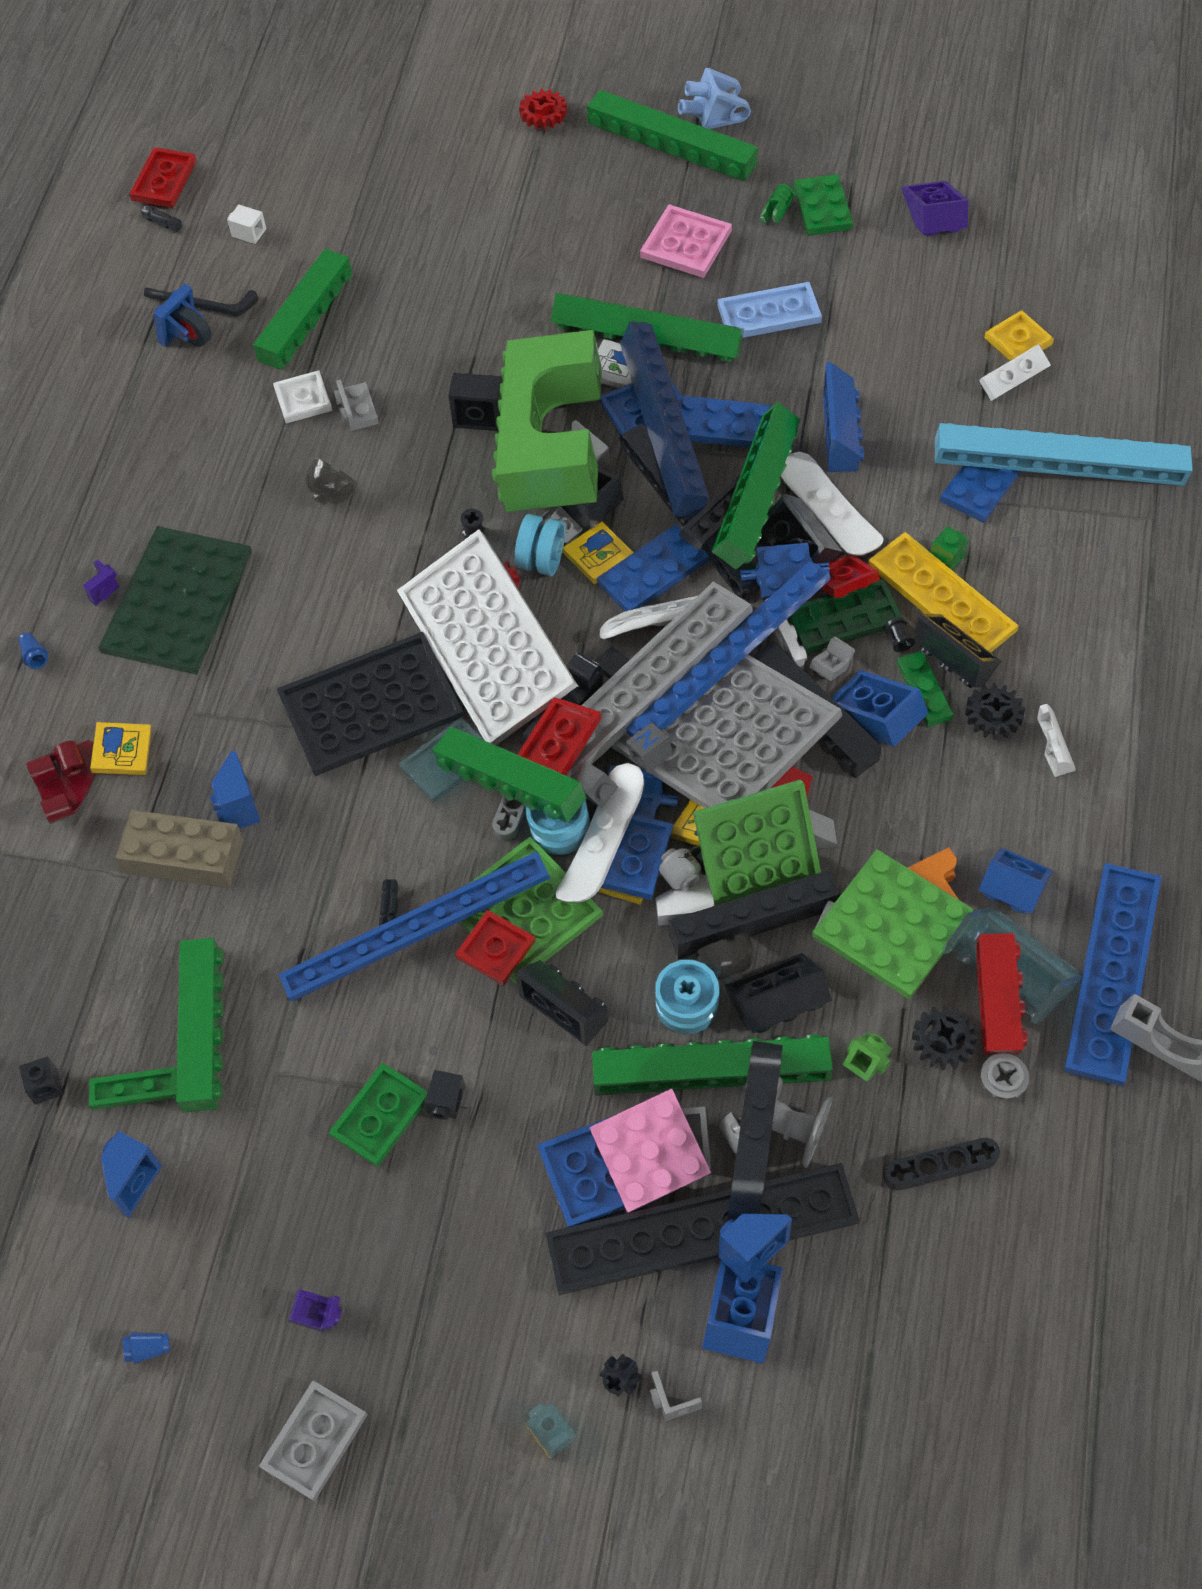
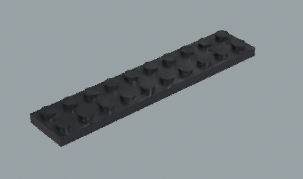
(690, 1229)

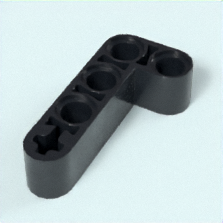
(589, 678)

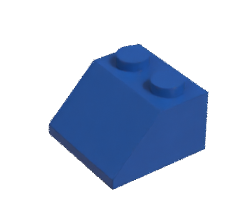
(232, 794)
(1015, 881)
(128, 1171)
(753, 1241)

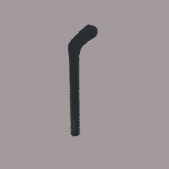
(232, 309)

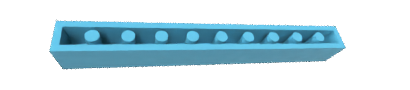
(1063, 454)

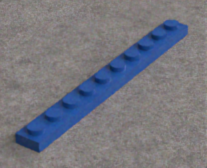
(733, 648)
(413, 926)

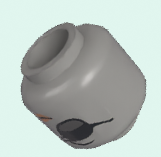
(680, 869)

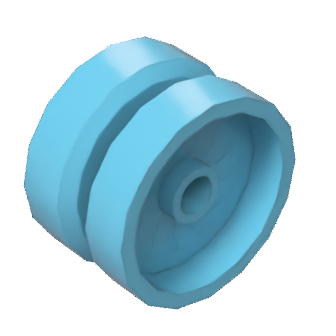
(539, 544)
(556, 835)
(687, 996)

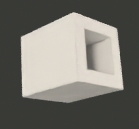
(246, 224)

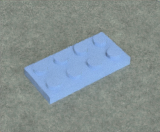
(771, 309)

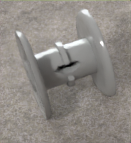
(800, 1124)

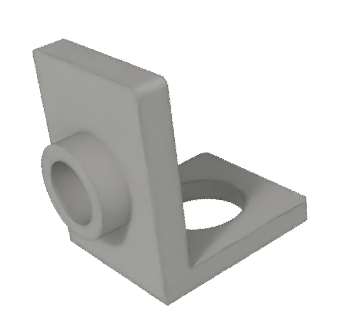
(572, 528)
(660, 1401)

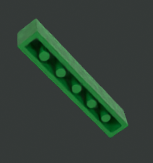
(302, 309)
(509, 774)
(199, 1025)

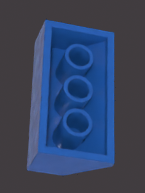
(841, 420)

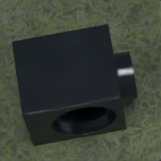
(41, 1080)
(444, 1095)

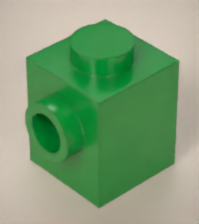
(950, 547)

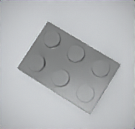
(313, 1440)

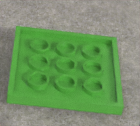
(757, 842)
(539, 910)
(891, 923)

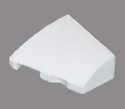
(1056, 749)
(678, 903)

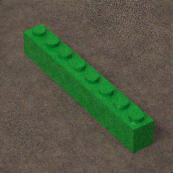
(672, 135)
(669, 329)
(756, 486)
(704, 1065)

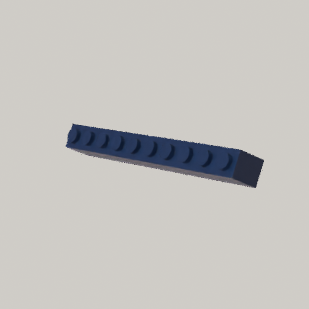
(664, 420)

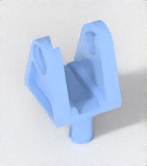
(712, 102)

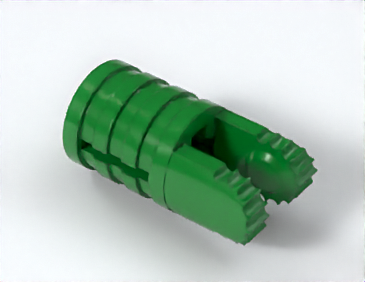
(777, 204)

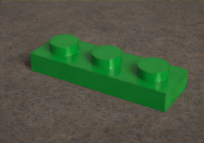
(918, 674)
(133, 1088)

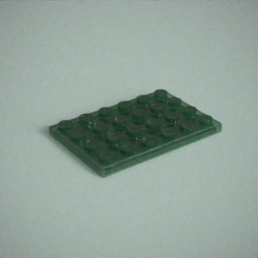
(175, 600)

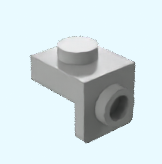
(833, 660)

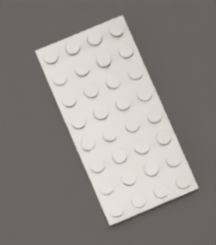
(486, 638)

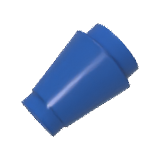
(32, 652)
(145, 1346)

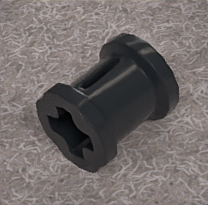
(472, 521)
(899, 634)

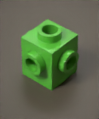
(868, 1056)

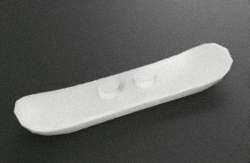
(829, 506)
(643, 617)
(603, 837)

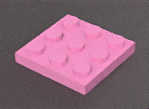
(686, 241)
(650, 1150)

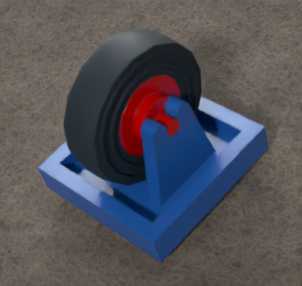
(181, 319)

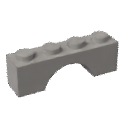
(1144, 1026)

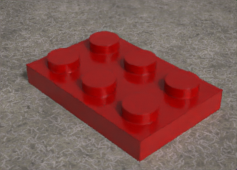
(163, 177)
(560, 735)

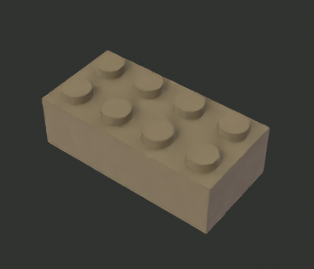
(179, 848)

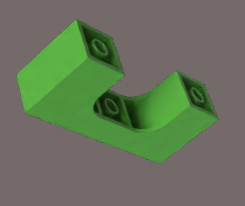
(536, 466)

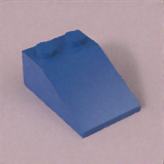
(882, 706)
(743, 1313)

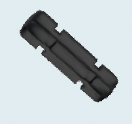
(161, 218)
(388, 901)

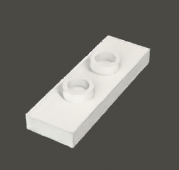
(1014, 372)

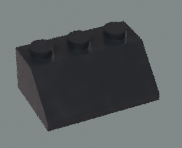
(794, 523)
(955, 649)
(779, 993)
(562, 1001)

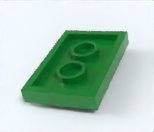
(822, 204)
(379, 1115)

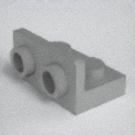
(357, 405)

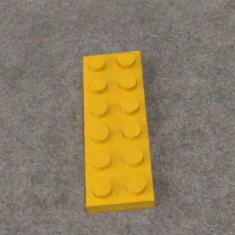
(941, 591)

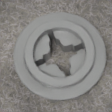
(1007, 1064)

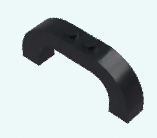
(755, 1129)

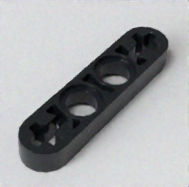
(940, 1159)

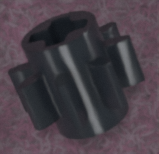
(620, 1375)

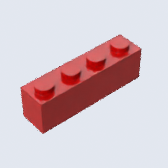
(999, 994)

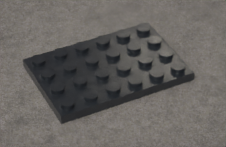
(369, 703)

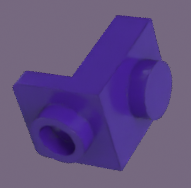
(102, 584)
(315, 1311)

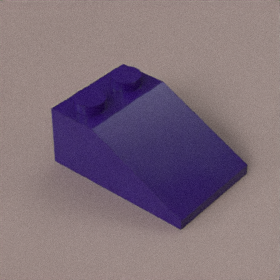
(936, 207)

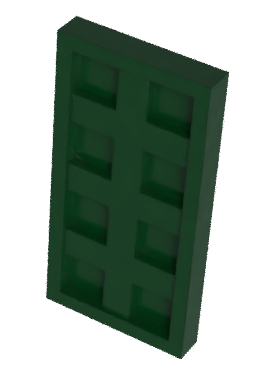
(847, 618)

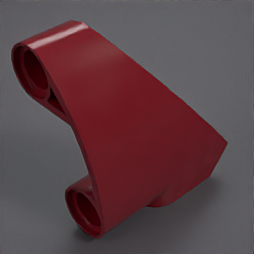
(63, 778)

